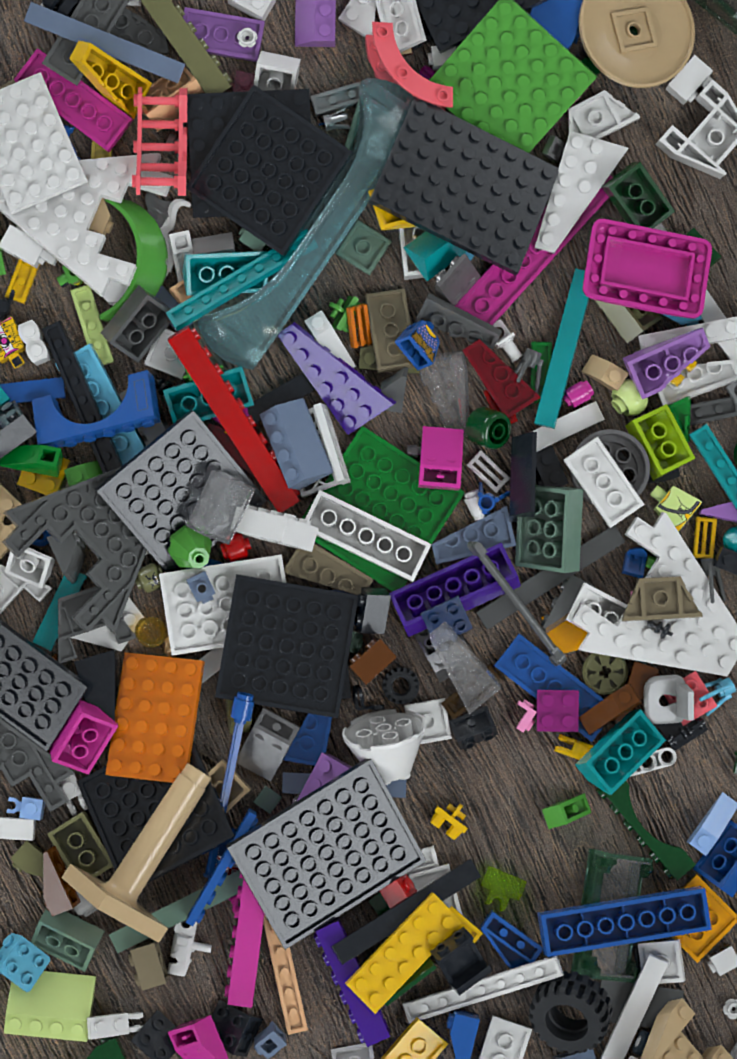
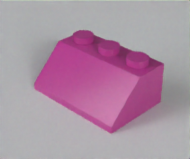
(83, 738)

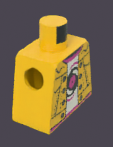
(11, 343)

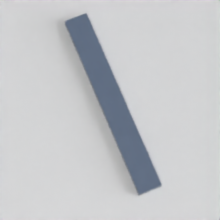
(110, 44)

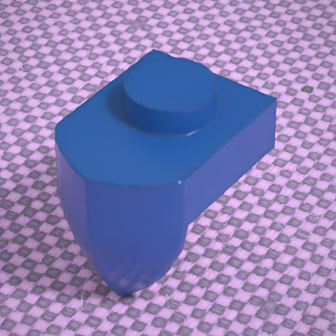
(635, 562)

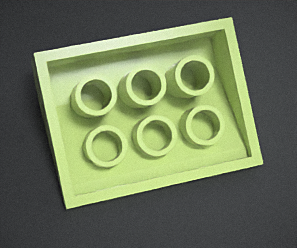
(53, 1008)

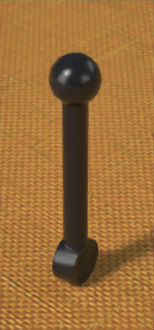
(635, 946)

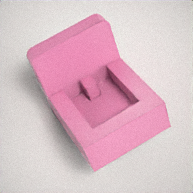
(527, 720)

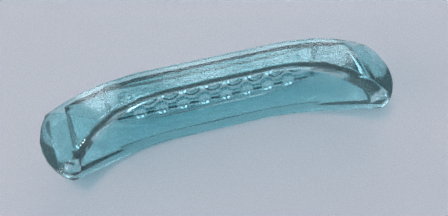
(249, 328)

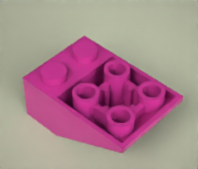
(441, 458)
(198, 1040)

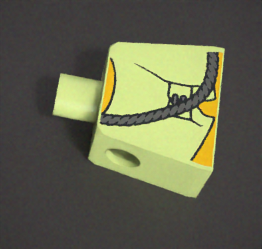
(675, 504)

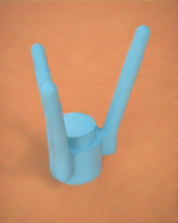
(723, 688)

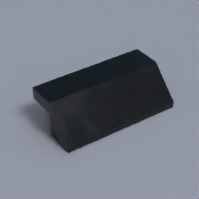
(523, 476)

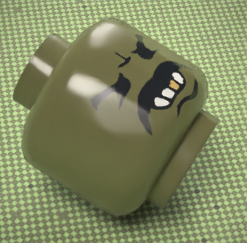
(149, 578)

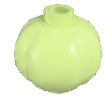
(628, 400)

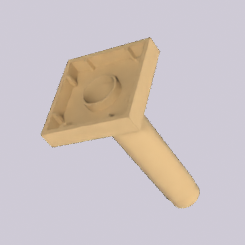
(120, 893)

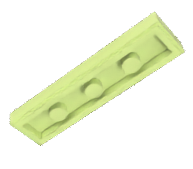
(90, 322)

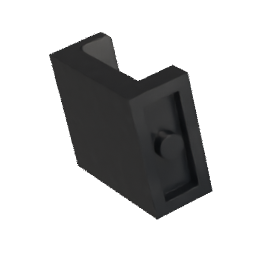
(460, 961)

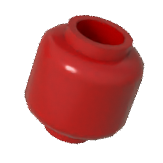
(236, 549)

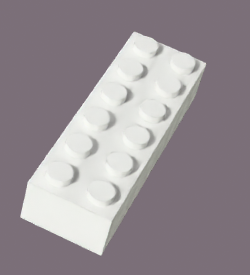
(367, 536)

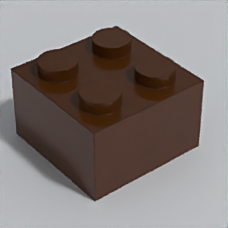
(372, 661)

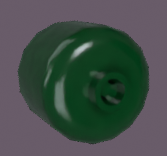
(488, 428)

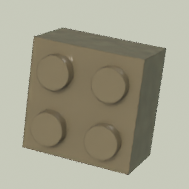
(149, 965)

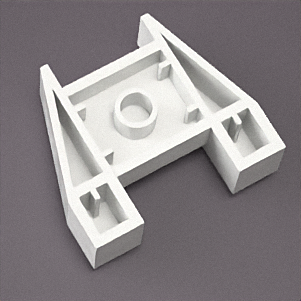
(711, 139)

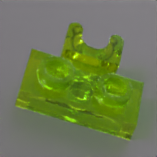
(502, 887)

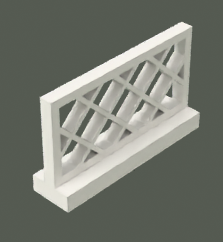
(332, 449)

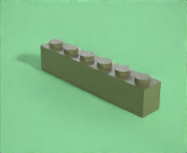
(188, 46)

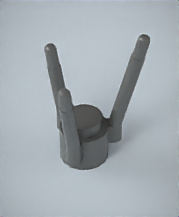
(530, 359)
(710, 570)

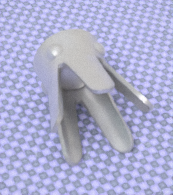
(329, 121)

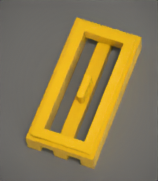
(704, 536)

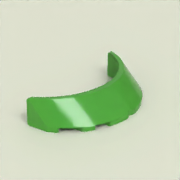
(150, 253)

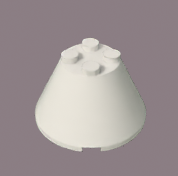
(388, 740)

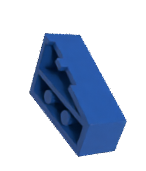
(509, 941)

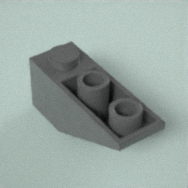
(563, 604)

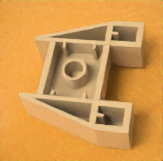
(669, 1042)

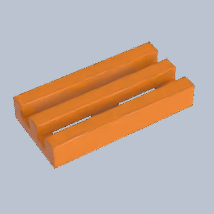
(362, 325)

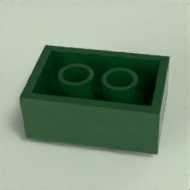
(638, 197)

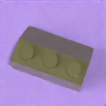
(629, 321)

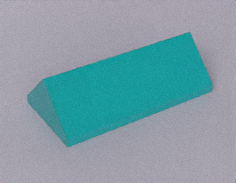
(431, 254)
(208, 268)

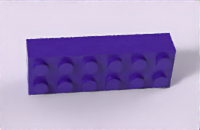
(464, 579)
(371, 1026)

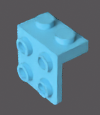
(22, 961)

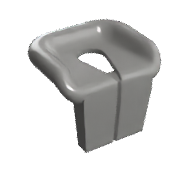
(672, 713)

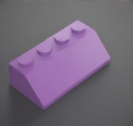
(315, 23)

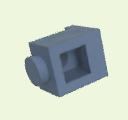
(201, 579)
(270, 1047)

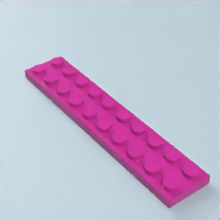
(500, 289)

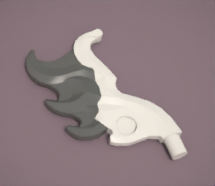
(165, 215)

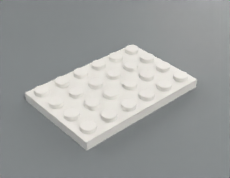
(34, 146)
(204, 626)

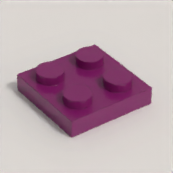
(557, 710)

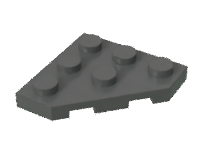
(140, 32)

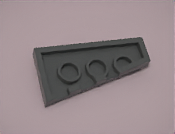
(457, 322)

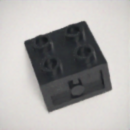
(235, 1028)

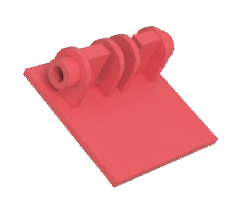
(696, 684)

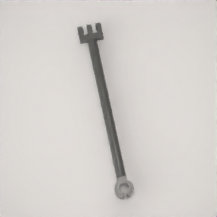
(557, 656)

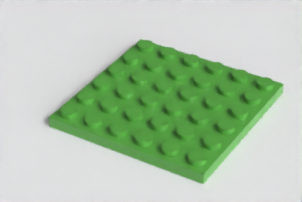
(513, 77)

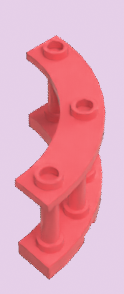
(391, 66)
(178, 147)

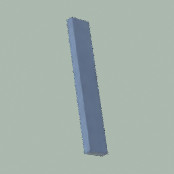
(295, 782)

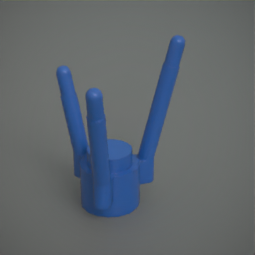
(488, 500)

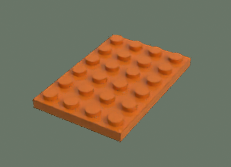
(155, 717)

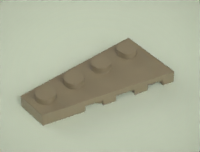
(326, 570)

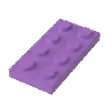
(221, 33)

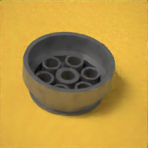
(637, 459)

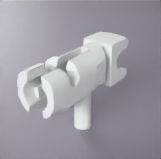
(182, 947)

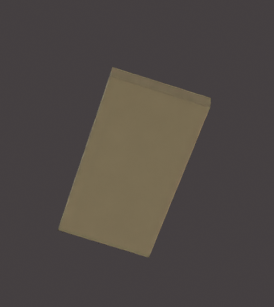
(387, 320)

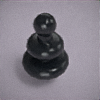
(161, 384)
(659, 628)

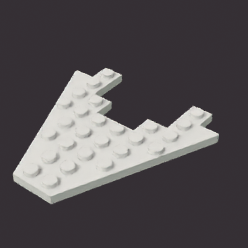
(64, 220)
(696, 643)

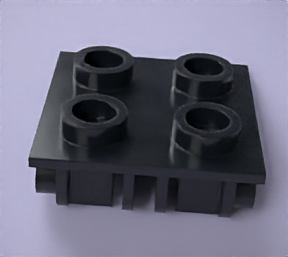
(679, 735)
(154, 1037)

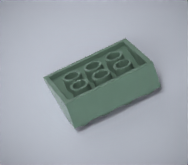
(554, 534)

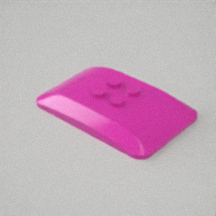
(647, 269)

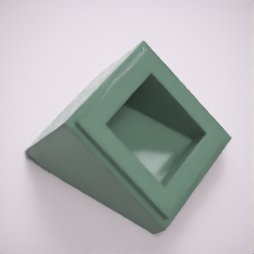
(267, 799)

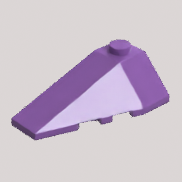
(659, 364)

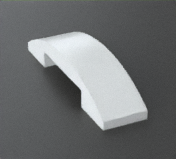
(180, 245)
(569, 425)

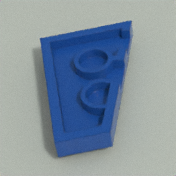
(310, 740)

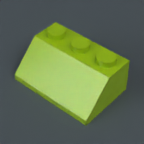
(661, 440)

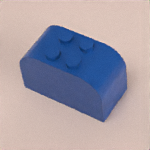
(560, 19)

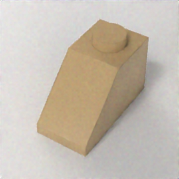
(102, 220)
(605, 372)

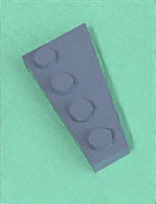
(488, 531)

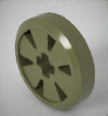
(599, 684)

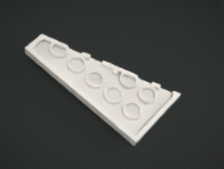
(581, 174)

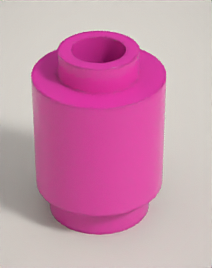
(578, 394)

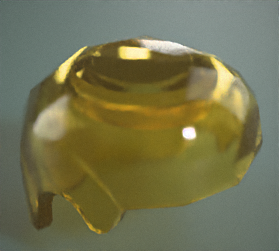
(150, 632)

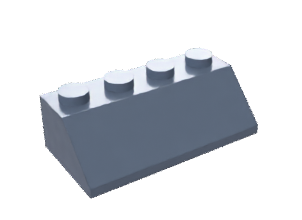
(296, 443)

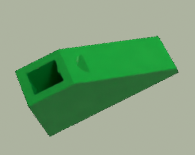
(34, 459)

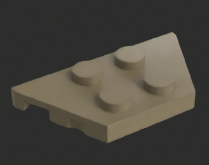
(660, 600)

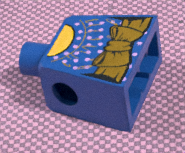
(419, 344)

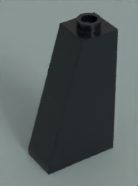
(101, 675)

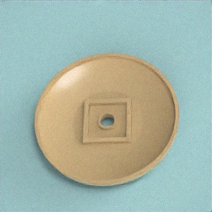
(643, 59)

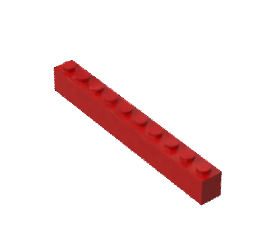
(232, 417)

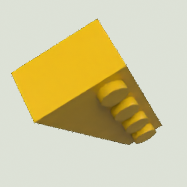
(110, 76)

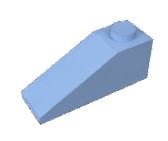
(713, 824)

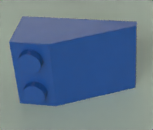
(463, 1031)

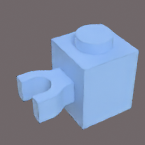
(29, 807)

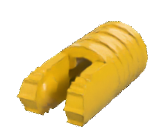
(578, 748)

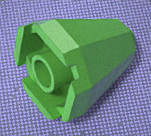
(189, 548)

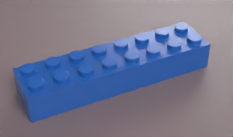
(624, 921)

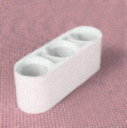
(656, 761)

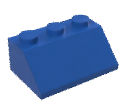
(721, 862)

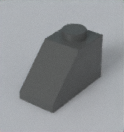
(395, 388)

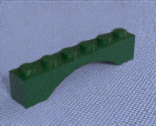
(672, 857)

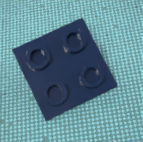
(450, 612)

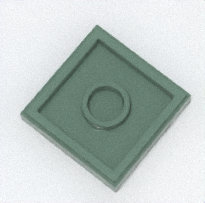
(363, 247)

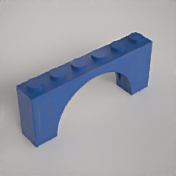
(136, 411)

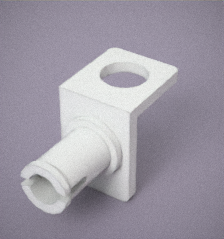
(507, 343)

